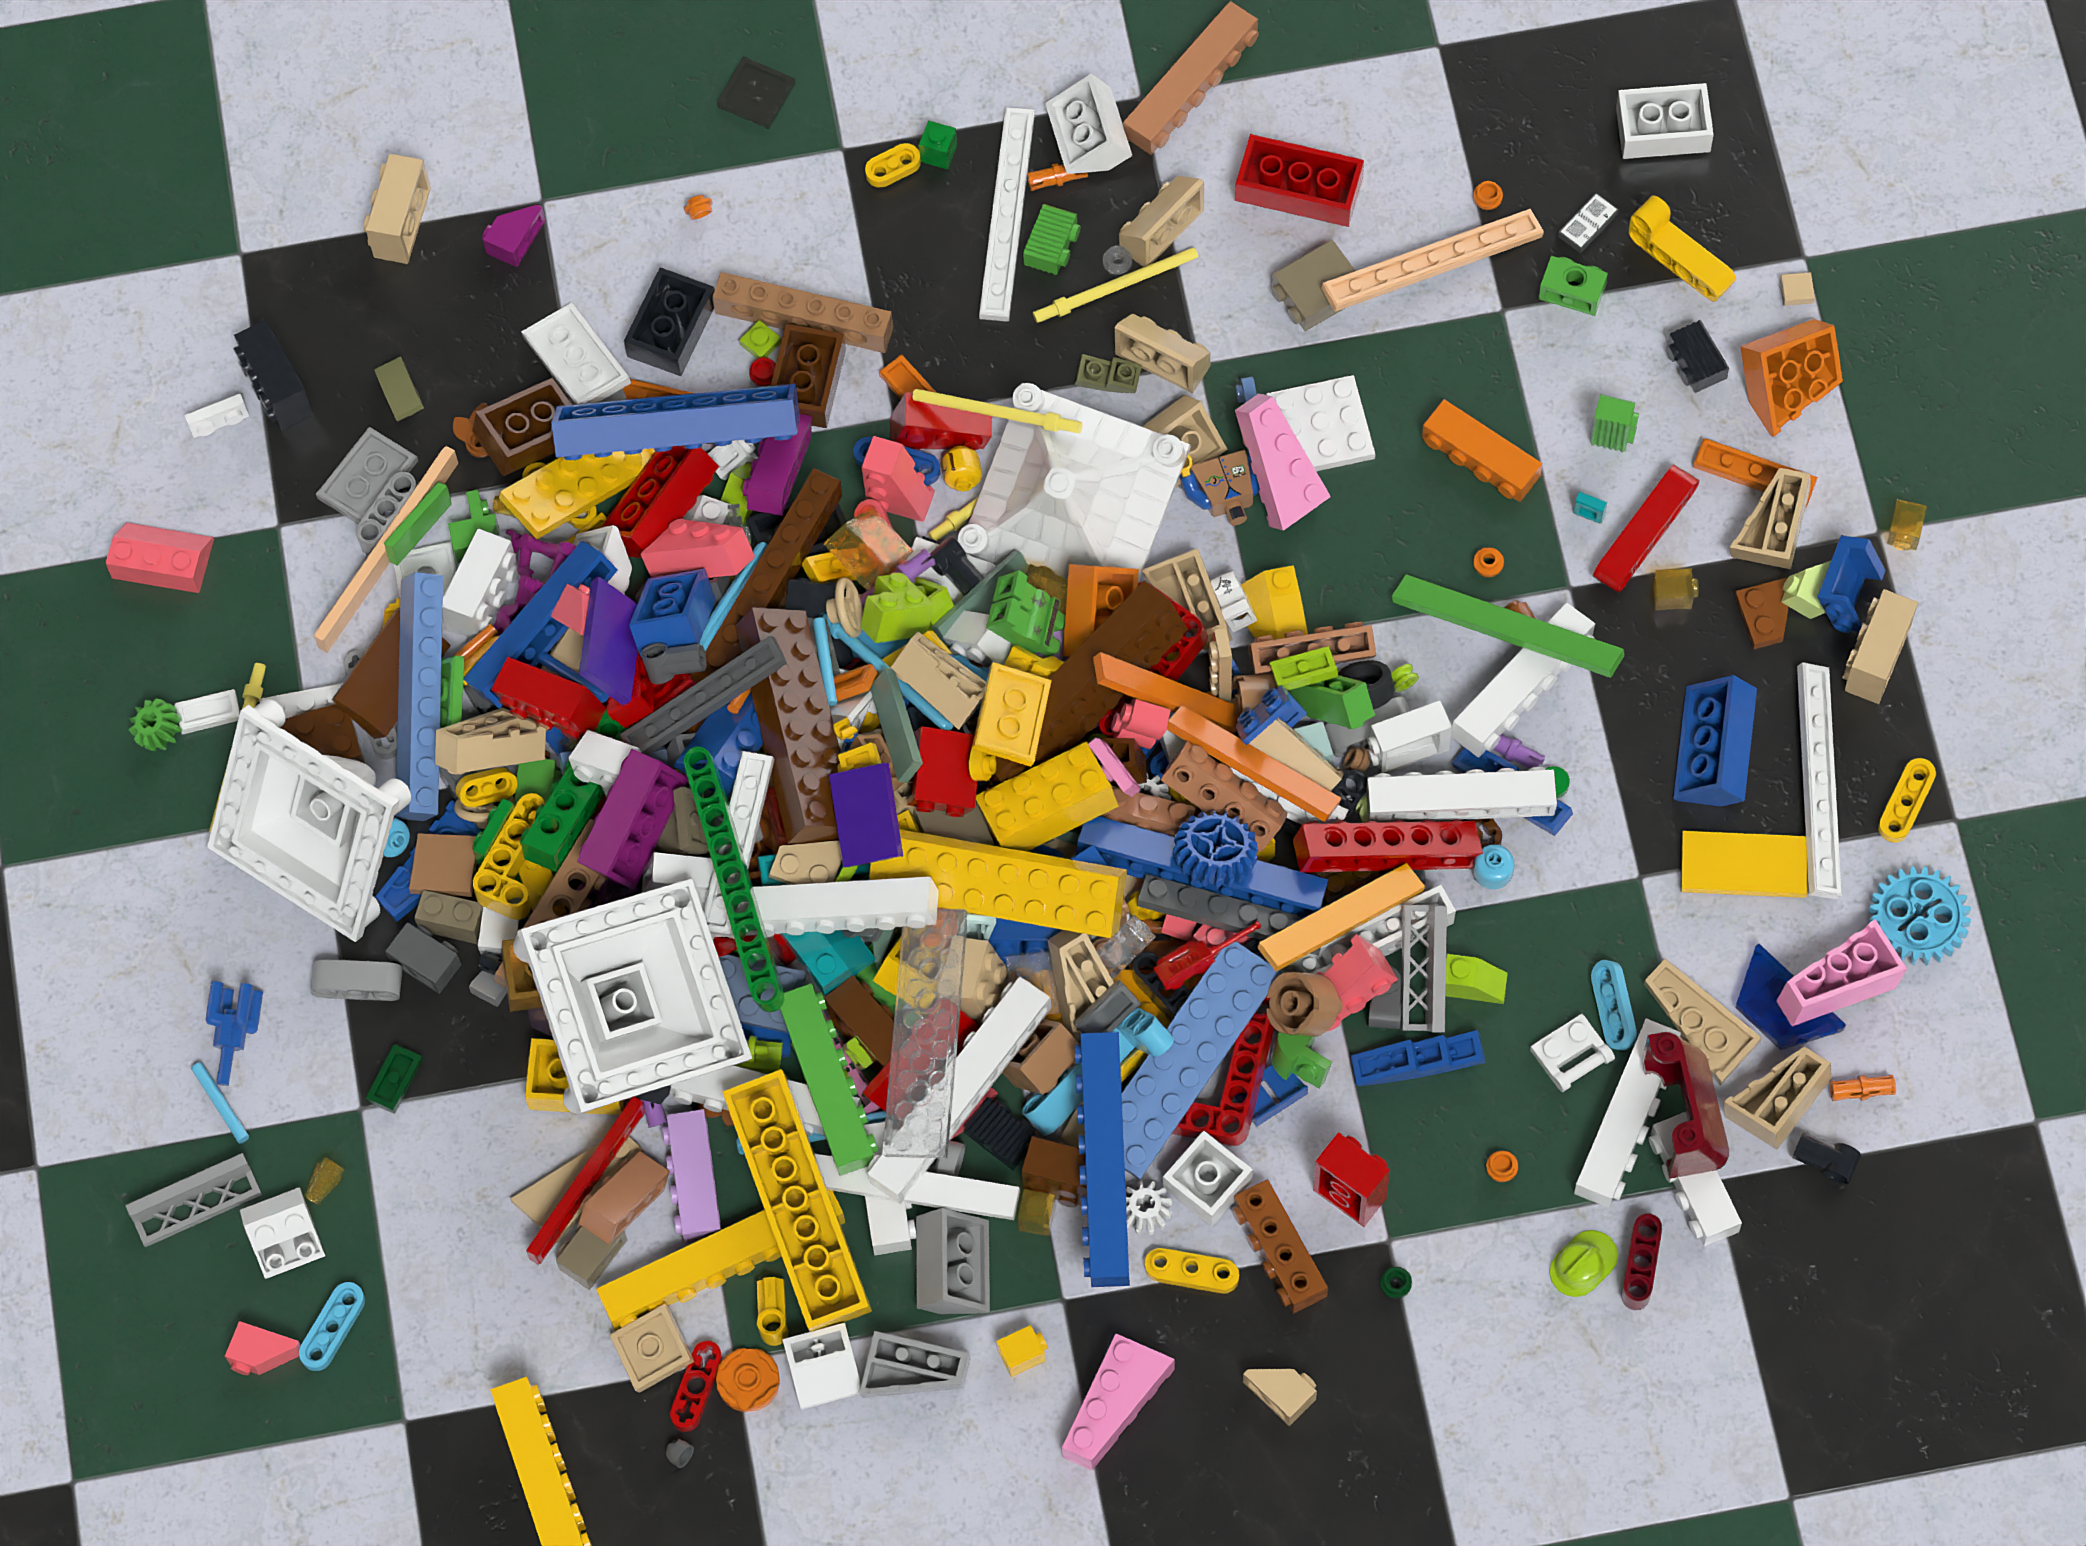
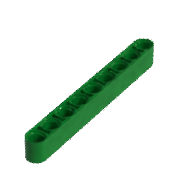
(740, 891)

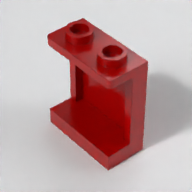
(944, 776)

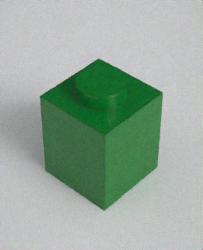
(938, 144)

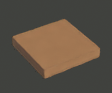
(443, 865)

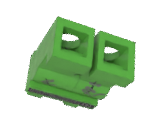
(1027, 614)

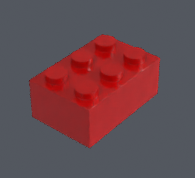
(547, 699)
(1351, 1178)

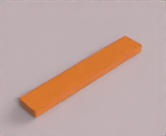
(1162, 691)
(1253, 763)

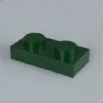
(394, 1079)

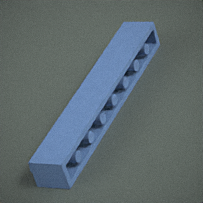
(419, 692)

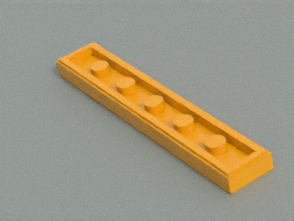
(1340, 917)

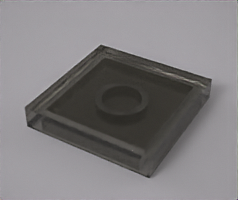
(756, 93)

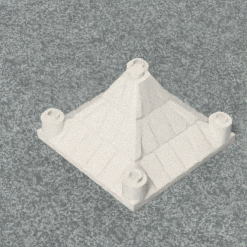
(1072, 493)
(305, 820)
(633, 995)

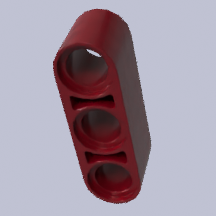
(1641, 1247)

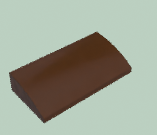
(373, 685)

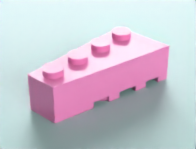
(1282, 468)
(1845, 976)
(1119, 1391)

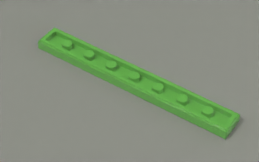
(1508, 626)

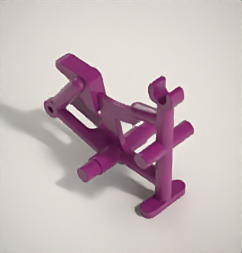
(527, 585)

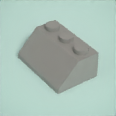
(952, 1263)

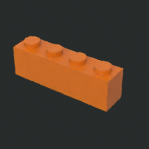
(1481, 451)

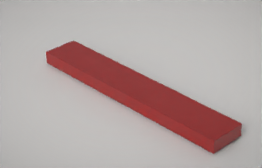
(586, 1181)

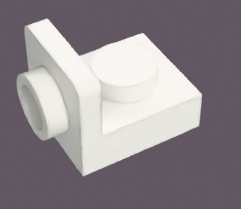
(732, 457)

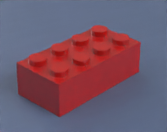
(1299, 180)
(661, 495)

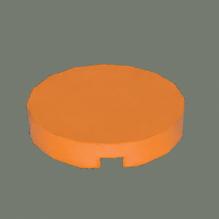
(748, 1379)

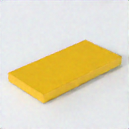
(1744, 864)

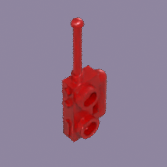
(1192, 959)

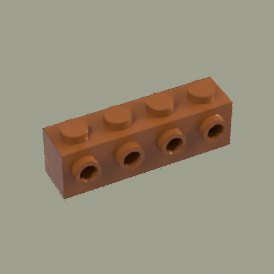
(1280, 1247)

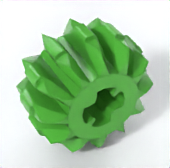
(155, 724)

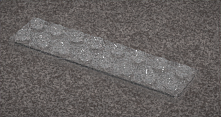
(925, 1037)

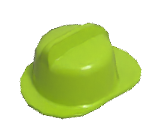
(1583, 1263)

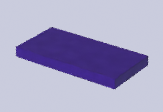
(608, 643)

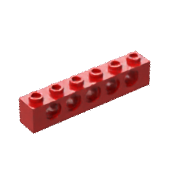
(1387, 846)

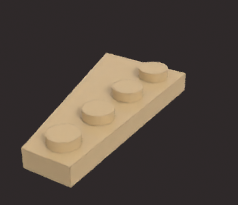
(1702, 1020)

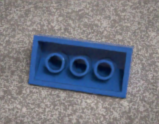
(726, 738)
(1715, 742)

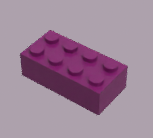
(631, 819)

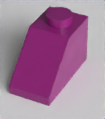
(513, 234)

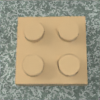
(651, 1348)

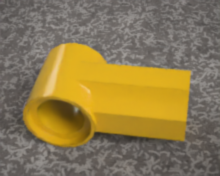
(772, 1309)

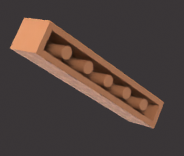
(1191, 78)

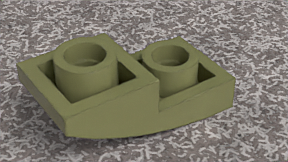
(1108, 376)
(399, 388)

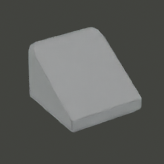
(486, 989)

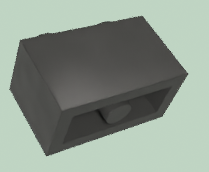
(424, 957)

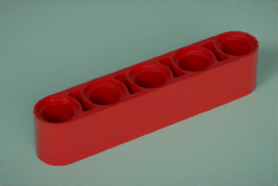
(1646, 528)

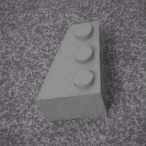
(911, 1366)

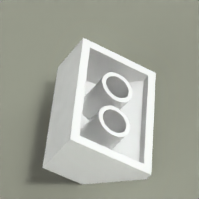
(1088, 127)

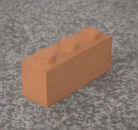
(623, 1197)

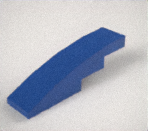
(1492, 763)
(1418, 1059)

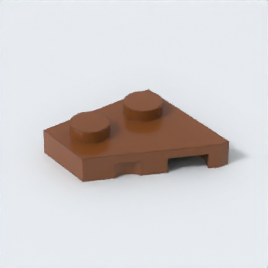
(1763, 612)

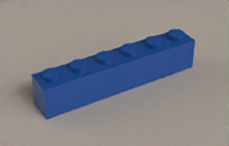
(534, 628)

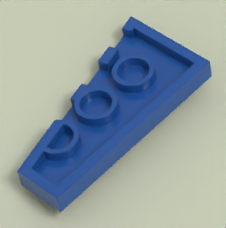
(395, 894)

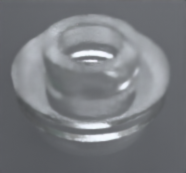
(1114, 253)

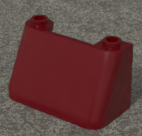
(1701, 1141)

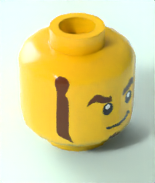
(961, 468)

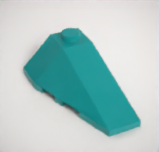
(829, 957)

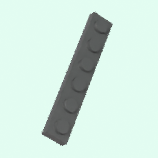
(706, 697)
(1213, 908)

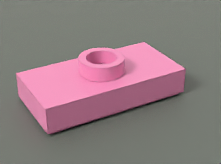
(1113, 767)

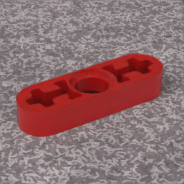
(696, 1410)

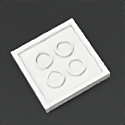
(1328, 422)

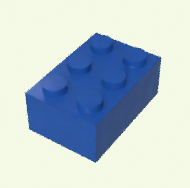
(673, 610)

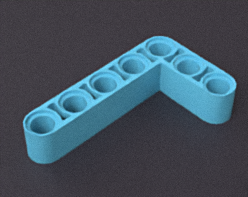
(1136, 1031)

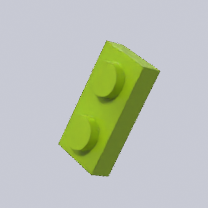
(1304, 669)

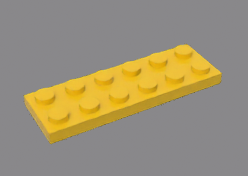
(570, 488)

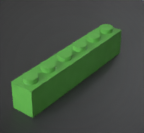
(826, 1080)

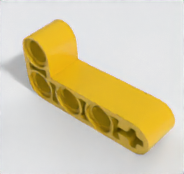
(1678, 251)
(503, 876)

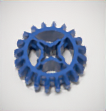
(1233, 856)

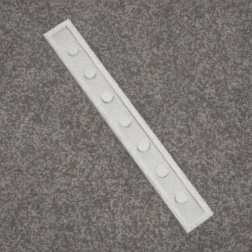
(1007, 214)
(1819, 781)
(931, 1191)

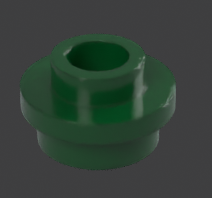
(1396, 1273)

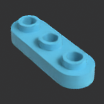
(1616, 1023)
(333, 1313)

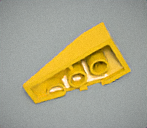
(1276, 603)

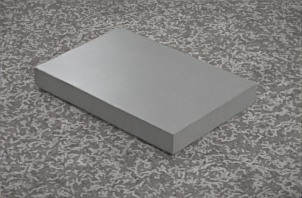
(364, 474)

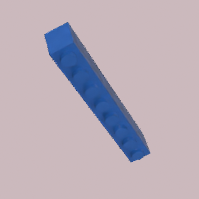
(1152, 854)
(1104, 1160)

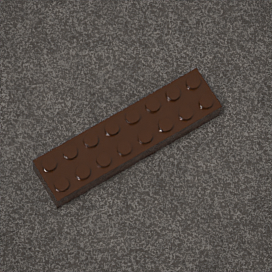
(1133, 633)
(795, 725)

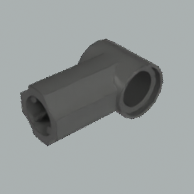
(665, 663)

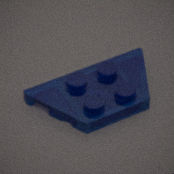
(1759, 1005)

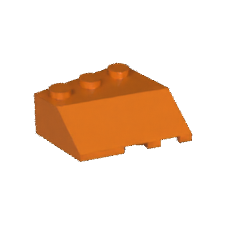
(1790, 371)

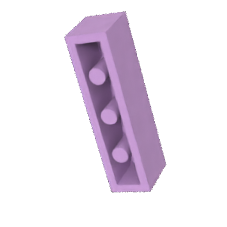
(693, 1174)

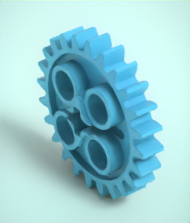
(1938, 936)

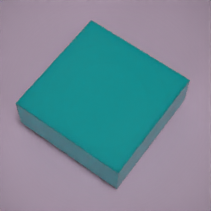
(1590, 507)

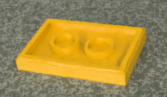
(1011, 714)

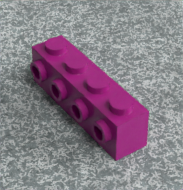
(777, 470)

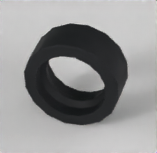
(1372, 673)

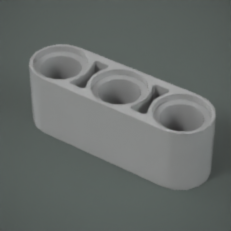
(387, 500)
(1344, 739)
(356, 980)

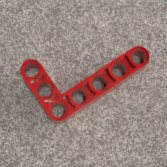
(1188, 649)
(1235, 1083)

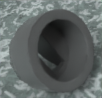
(679, 1452)

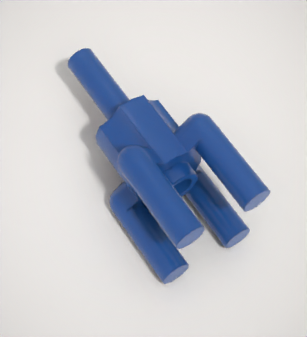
(232, 1024)

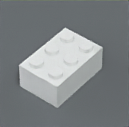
(1664, 121)
(479, 584)

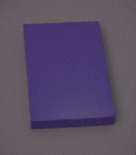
(866, 815)

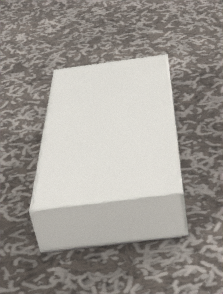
(208, 711)

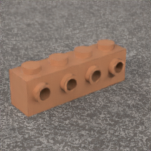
(1346, 645)
(1217, 788)
(1150, 812)

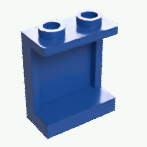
(1849, 567)

